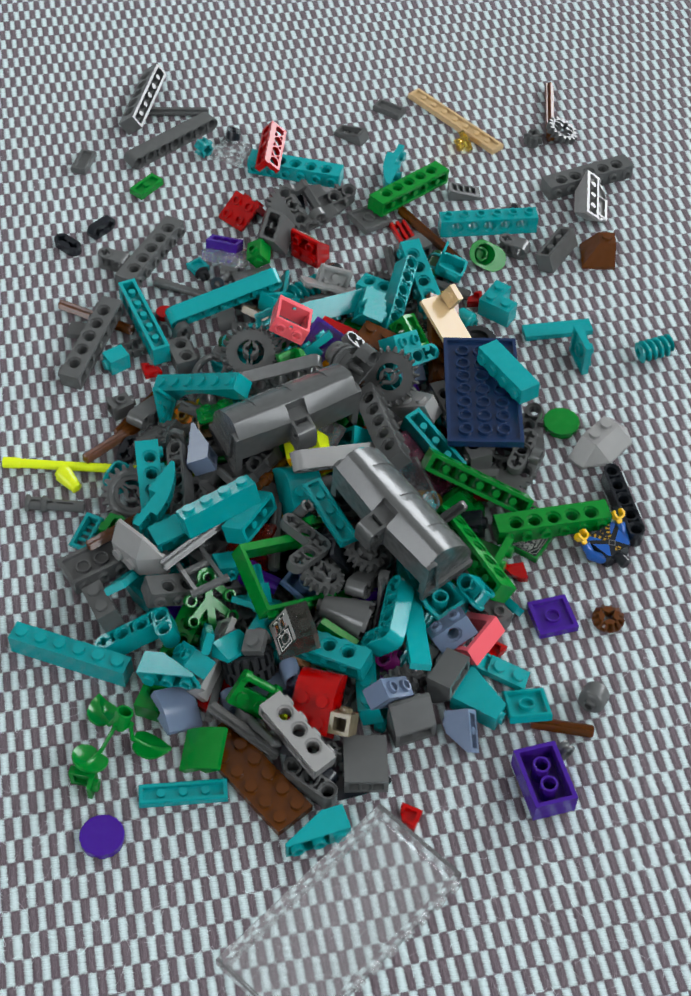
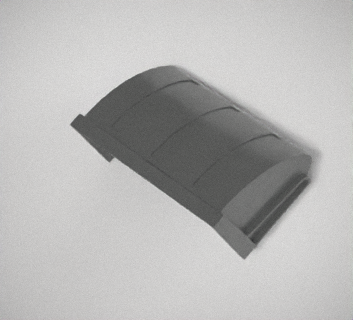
(286, 414)
(399, 519)

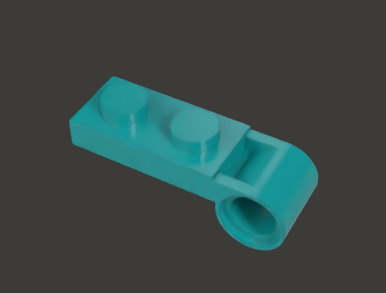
(503, 672)

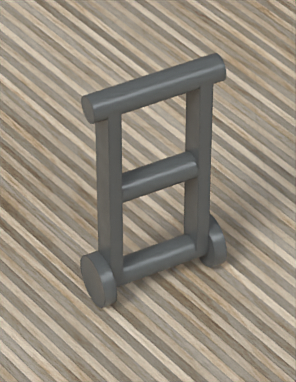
(197, 591)

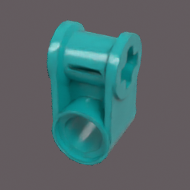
(475, 590)

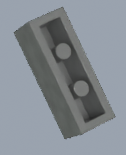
(556, 249)

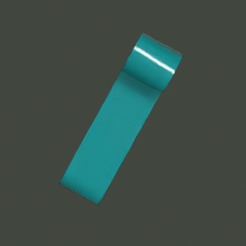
(420, 358)
(393, 618)
(141, 631)

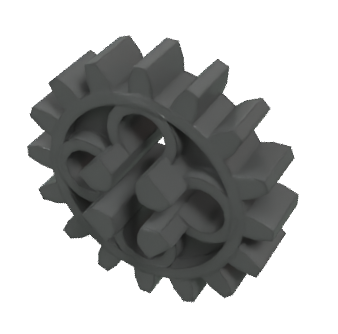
(569, 134)

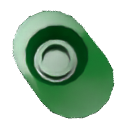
(487, 255)

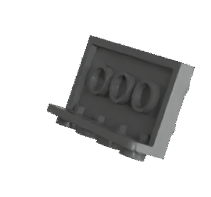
(88, 566)

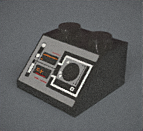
(294, 631)

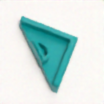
(164, 404)

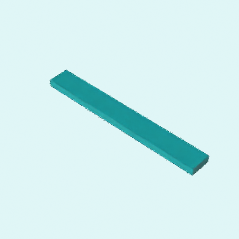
(416, 634)

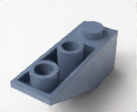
(200, 456)

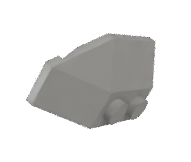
(591, 199)
(600, 444)
(136, 550)

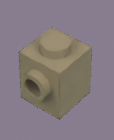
(343, 722)

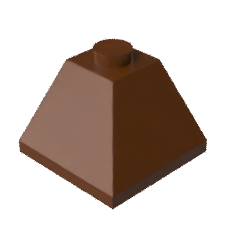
(598, 251)

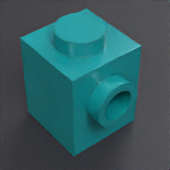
(116, 359)
(226, 564)

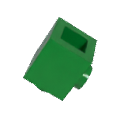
(258, 253)

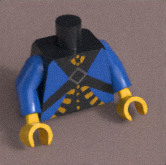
(608, 544)

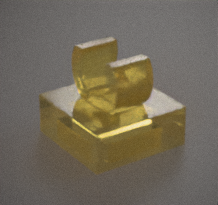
(463, 142)

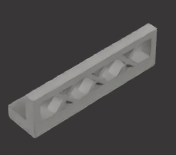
(223, 628)

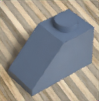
(462, 728)

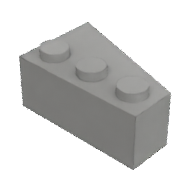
(421, 400)

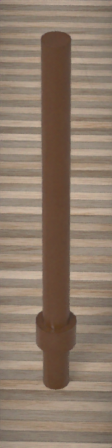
(267, 477)

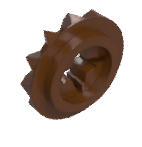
(610, 625)

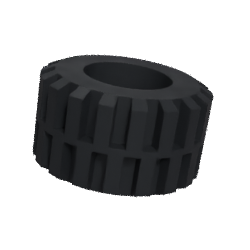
(261, 666)

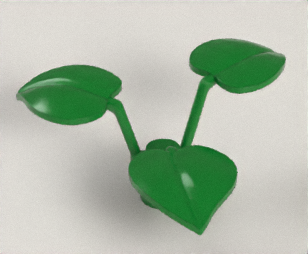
(103, 713)

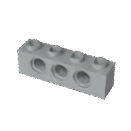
(314, 763)

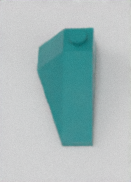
(442, 600)

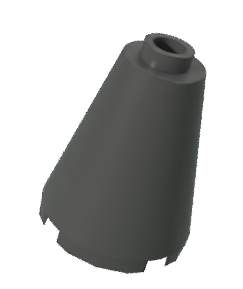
(346, 613)

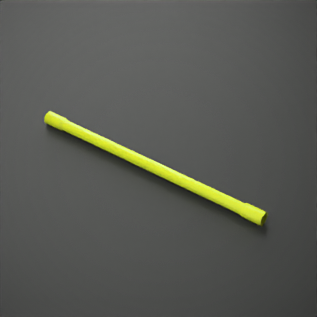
(17, 463)

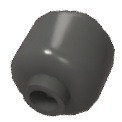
(595, 696)

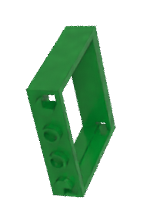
(259, 548)

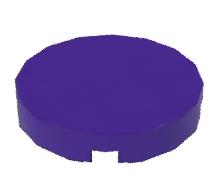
(102, 836)

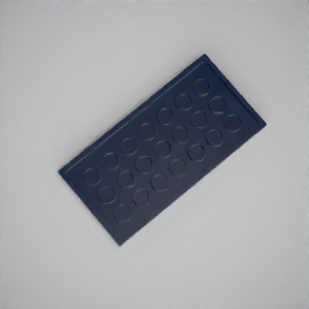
(476, 405)

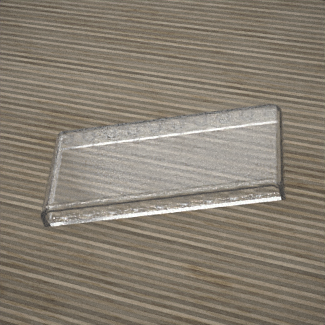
(343, 914)

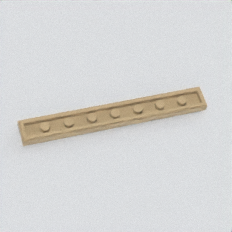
(455, 121)

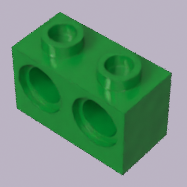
(408, 323)

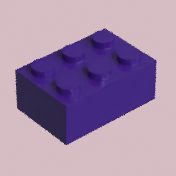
(544, 780)

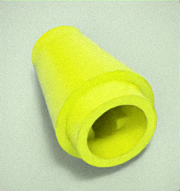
(67, 478)

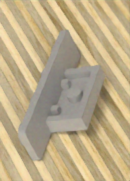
(329, 279)

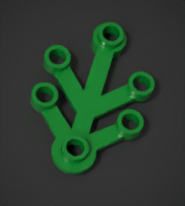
(209, 602)

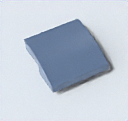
(177, 710)

